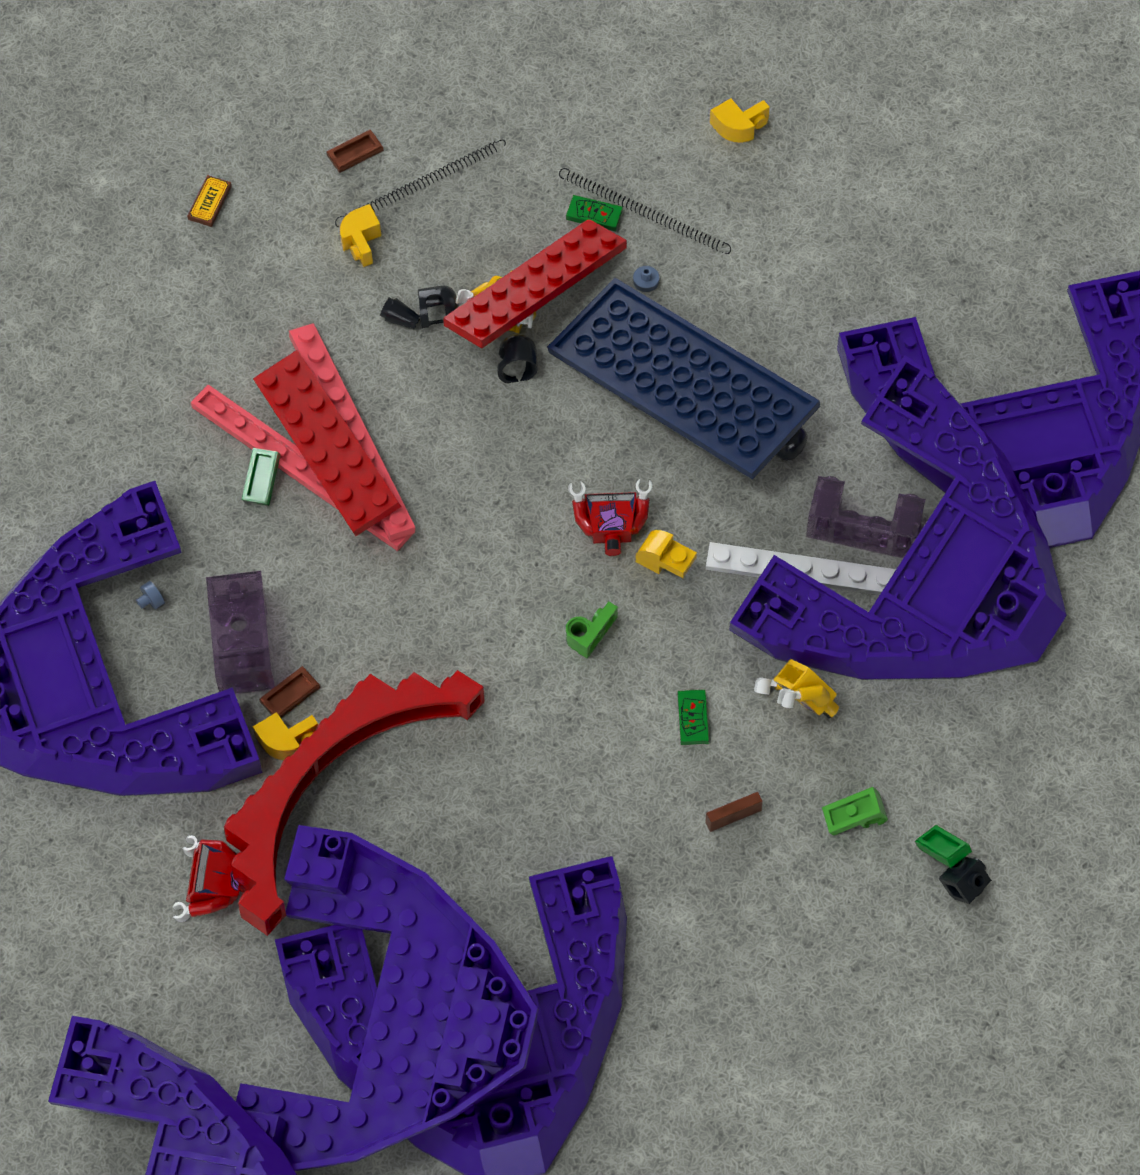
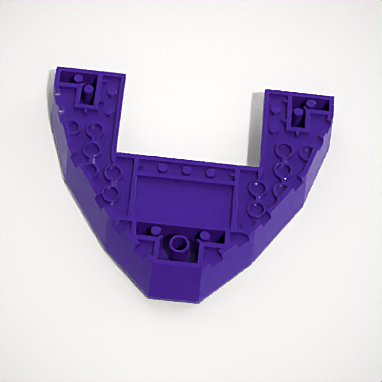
(1063, 439)
(968, 592)
(55, 690)
(443, 1017)
(135, 1079)
(533, 1113)

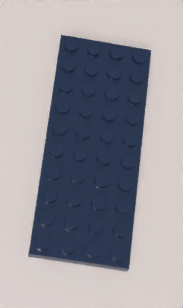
(684, 377)

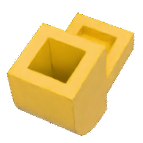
(738, 125)
(356, 230)
(662, 552)
(278, 739)

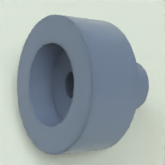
(646, 278)
(150, 596)

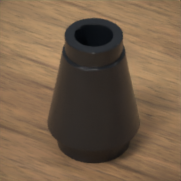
(398, 313)

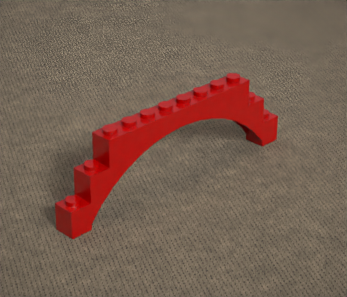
(364, 713)

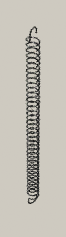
(434, 173)
(628, 200)

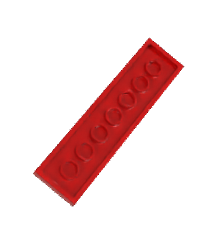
(534, 283)
(327, 443)

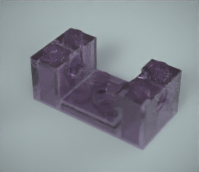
(863, 532)
(241, 656)

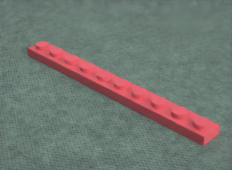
(313, 351)
(258, 435)

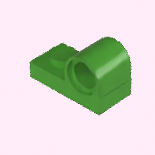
(593, 630)
(855, 810)

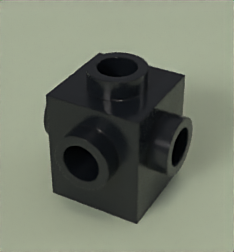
(965, 879)

